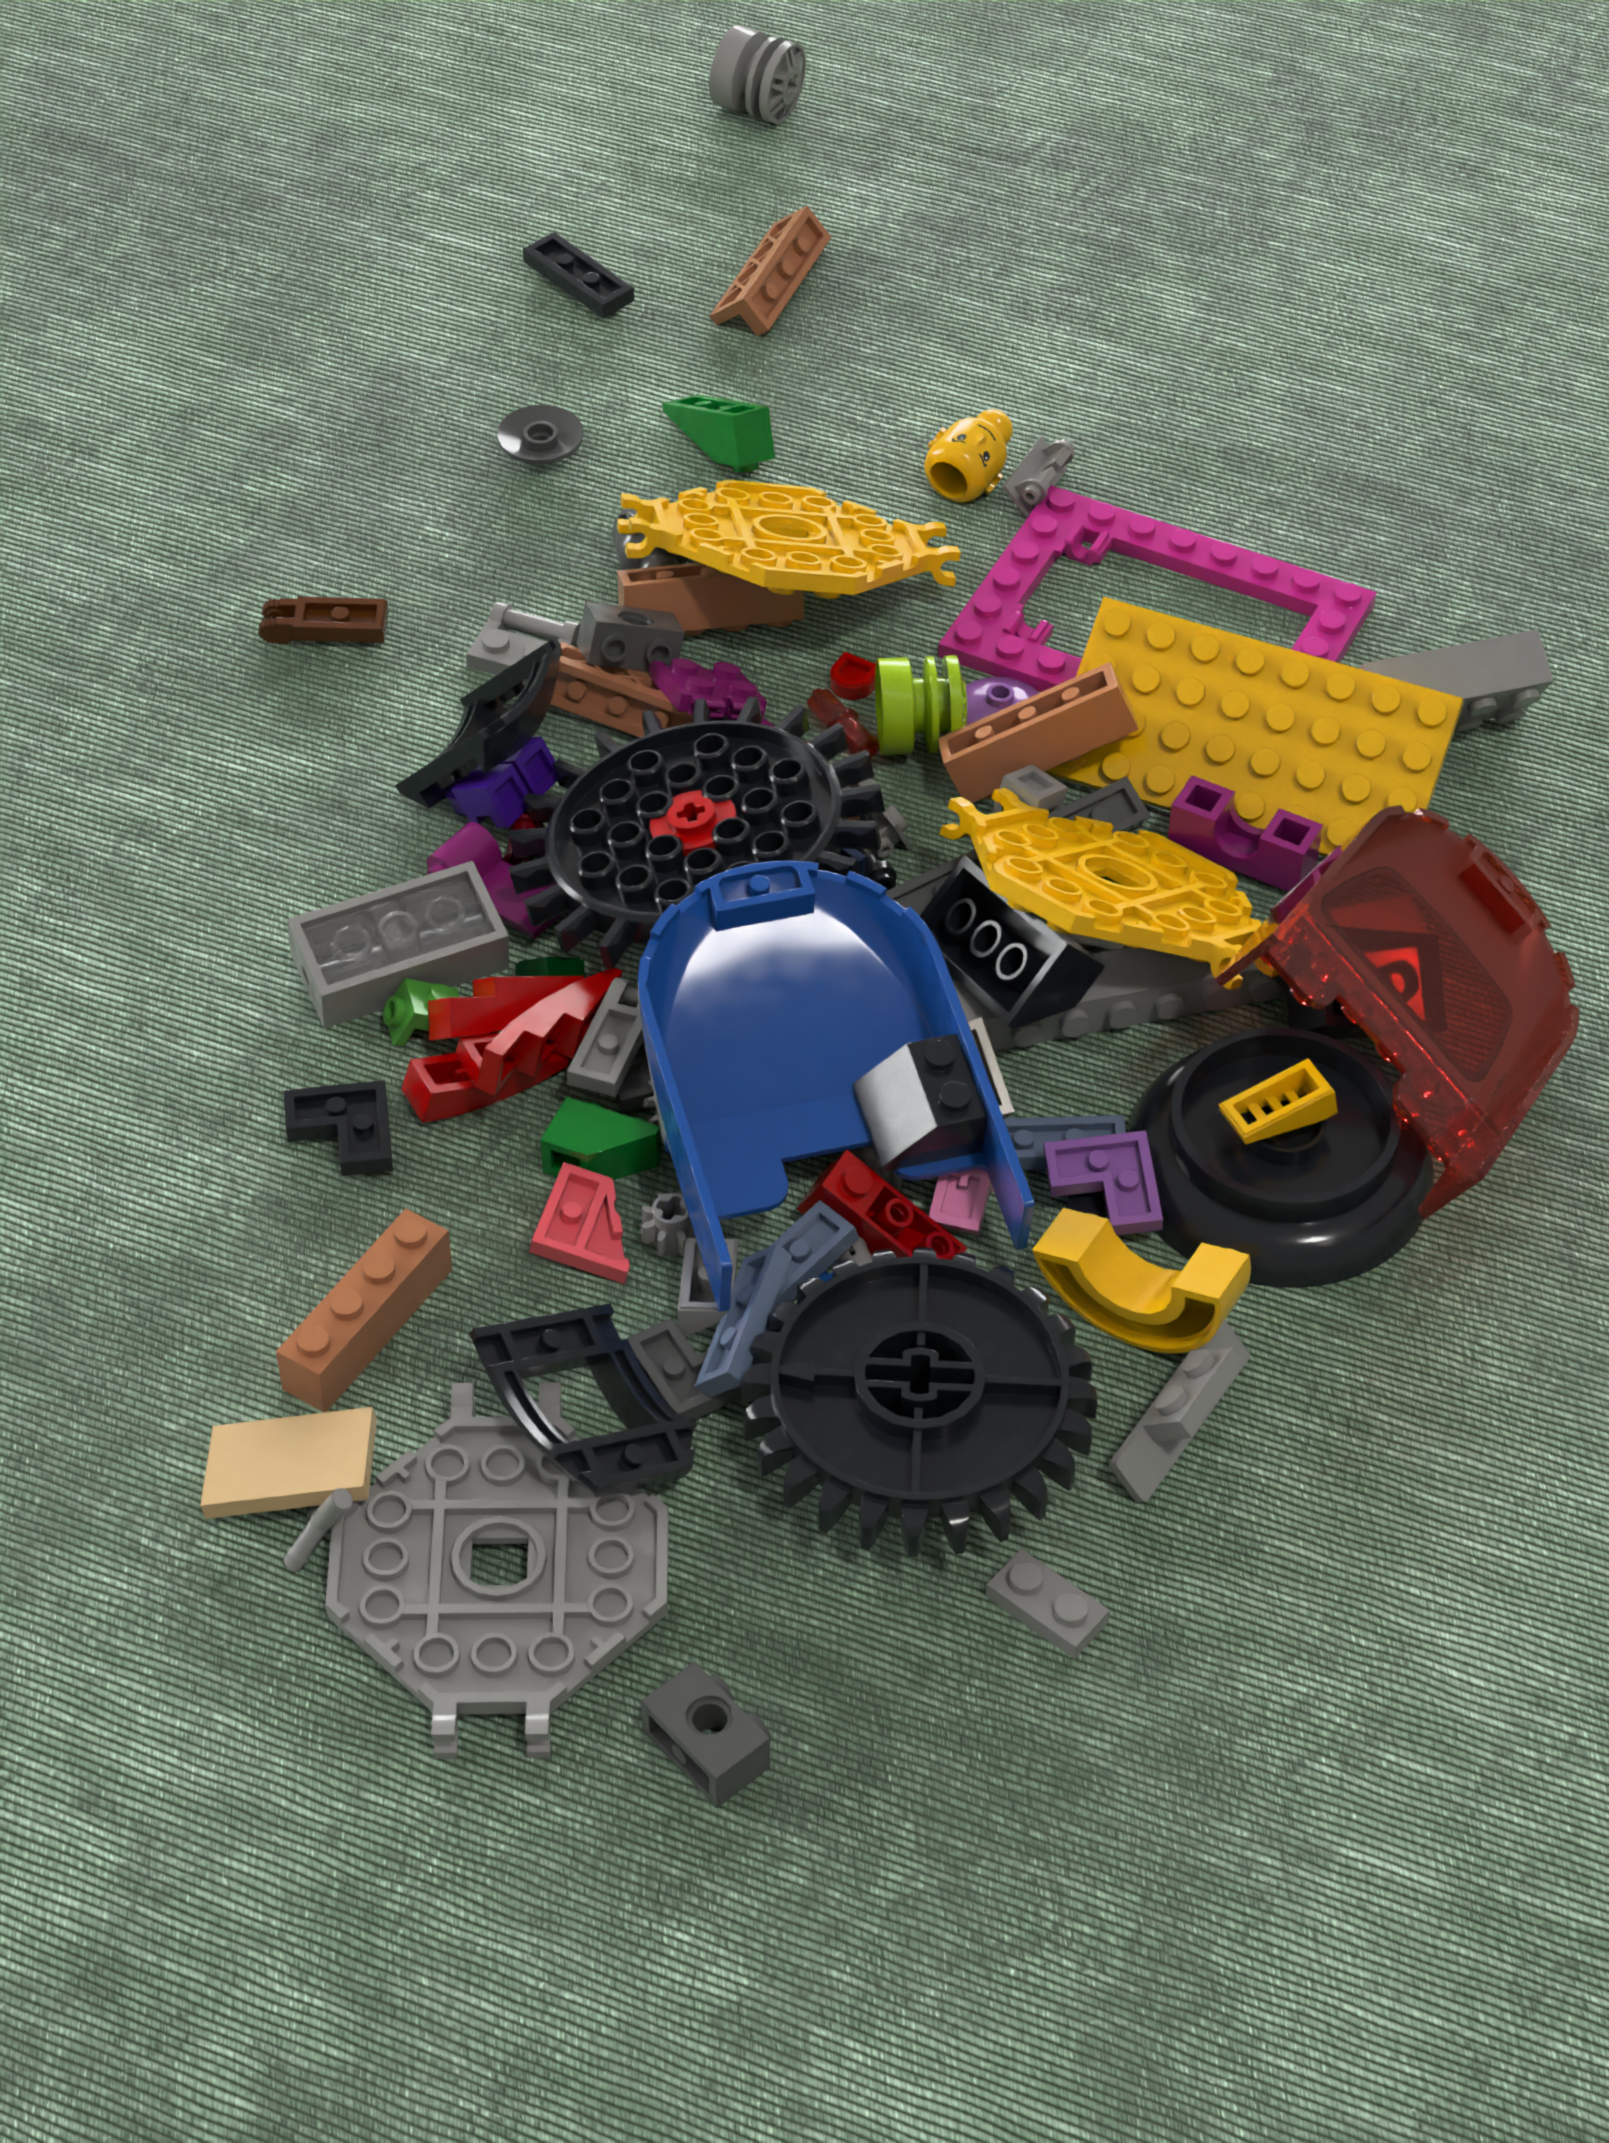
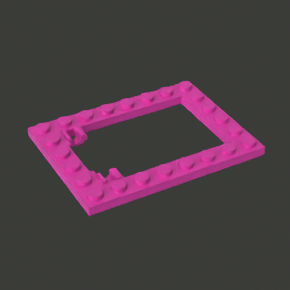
(997, 641)

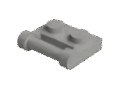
(499, 649)

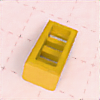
(1286, 1085)

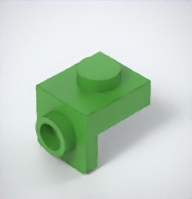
(409, 1007)

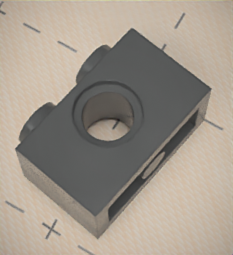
(628, 636)
(713, 1762)

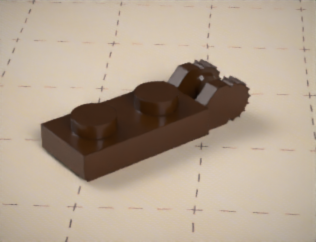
(324, 620)

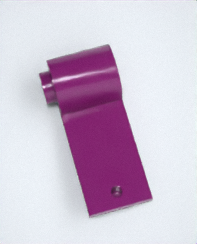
(478, 845)

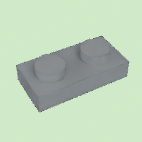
(1047, 1603)

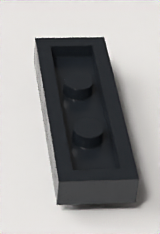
(578, 274)

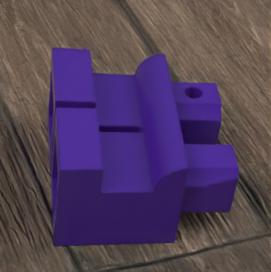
(503, 788)

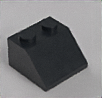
(922, 1105)

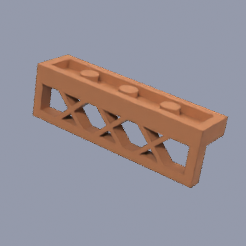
(773, 271)
(611, 694)

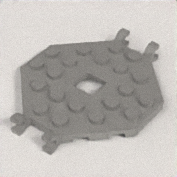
(471, 1648)

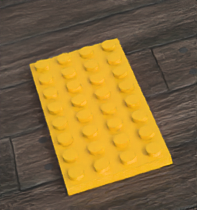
(1262, 724)

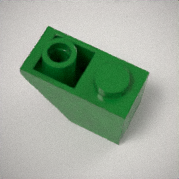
(599, 1141)

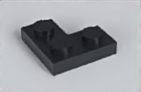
(347, 1111)

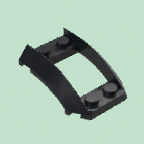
(483, 734)
(657, 1438)

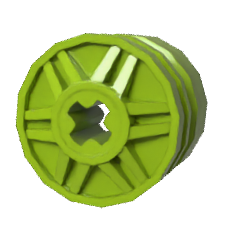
(917, 704)

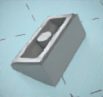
(696, 1300)

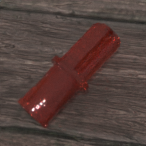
(832, 711)

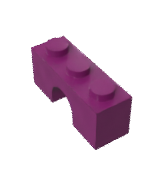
(1208, 825)

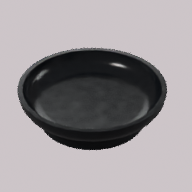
(1300, 1202)

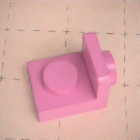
(961, 1200)

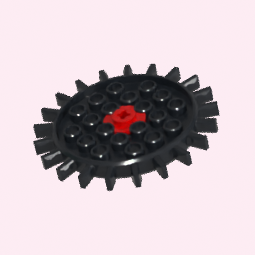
(683, 809)

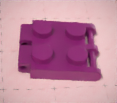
(723, 687)

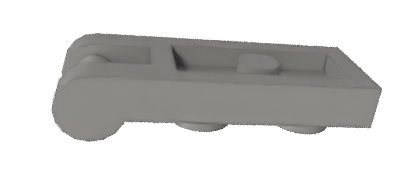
(609, 1042)

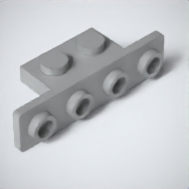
(1178, 1413)

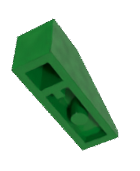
(725, 429)

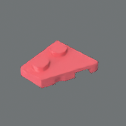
(582, 1225)

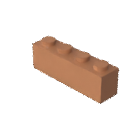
(706, 598)
(1039, 731)
(364, 1310)

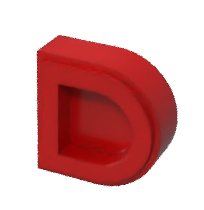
(852, 677)

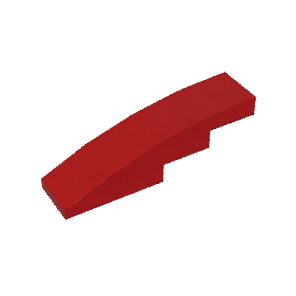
(546, 1028)

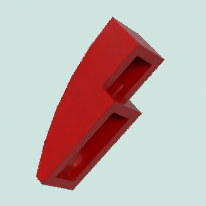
(493, 1004)
(447, 1083)

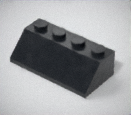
(1004, 953)

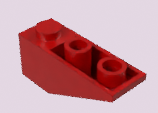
(878, 1210)

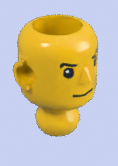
(969, 456)

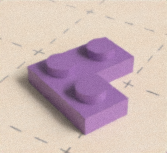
(1111, 1164)

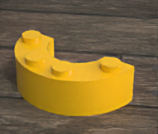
(1135, 1298)

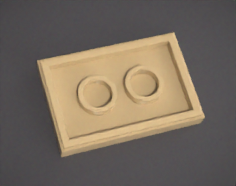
(288, 1462)

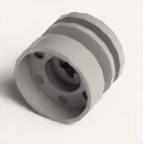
(757, 74)

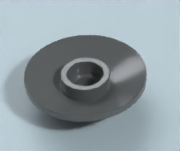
(540, 434)

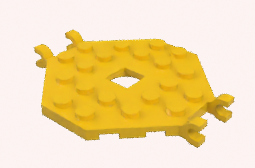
(787, 538)
(1055, 869)

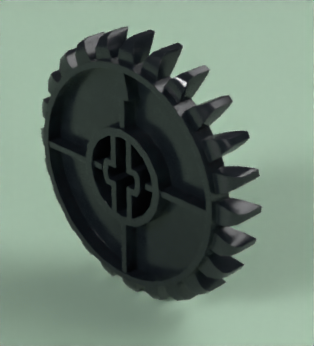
(919, 1395)

